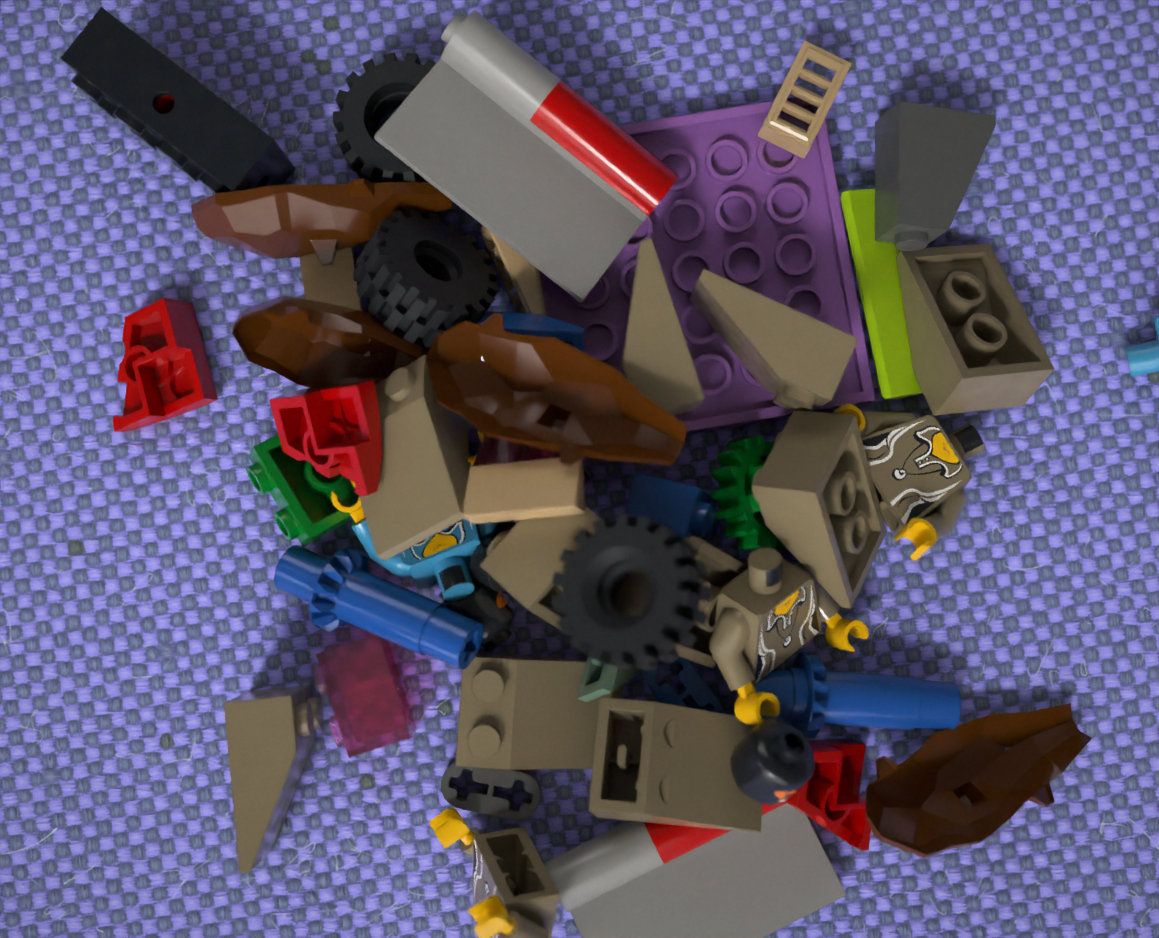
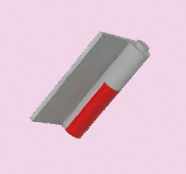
(526, 155)
(696, 879)

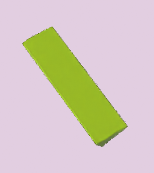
(881, 296)

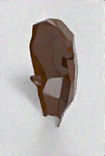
(310, 217)
(322, 342)
(548, 396)
(967, 784)

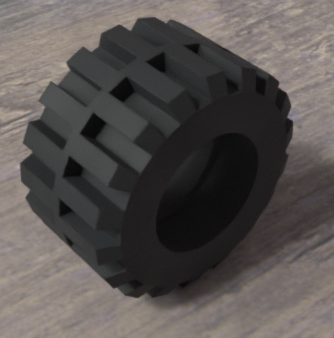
(362, 108)

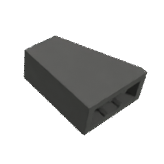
(924, 170)

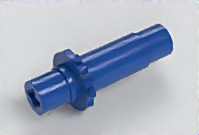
(345, 593)
(819, 696)

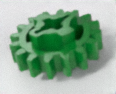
(736, 495)

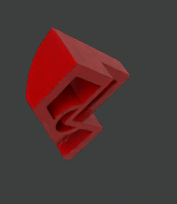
(163, 365)
(334, 431)
(834, 791)

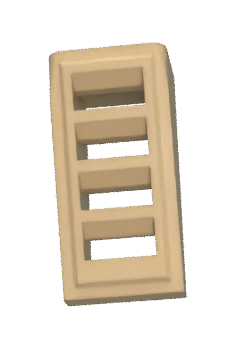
(786, 134)
(517, 274)

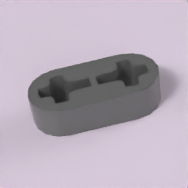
(488, 801)

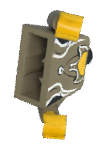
(916, 471)
(767, 619)
(509, 879)

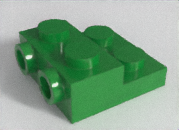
(299, 492)

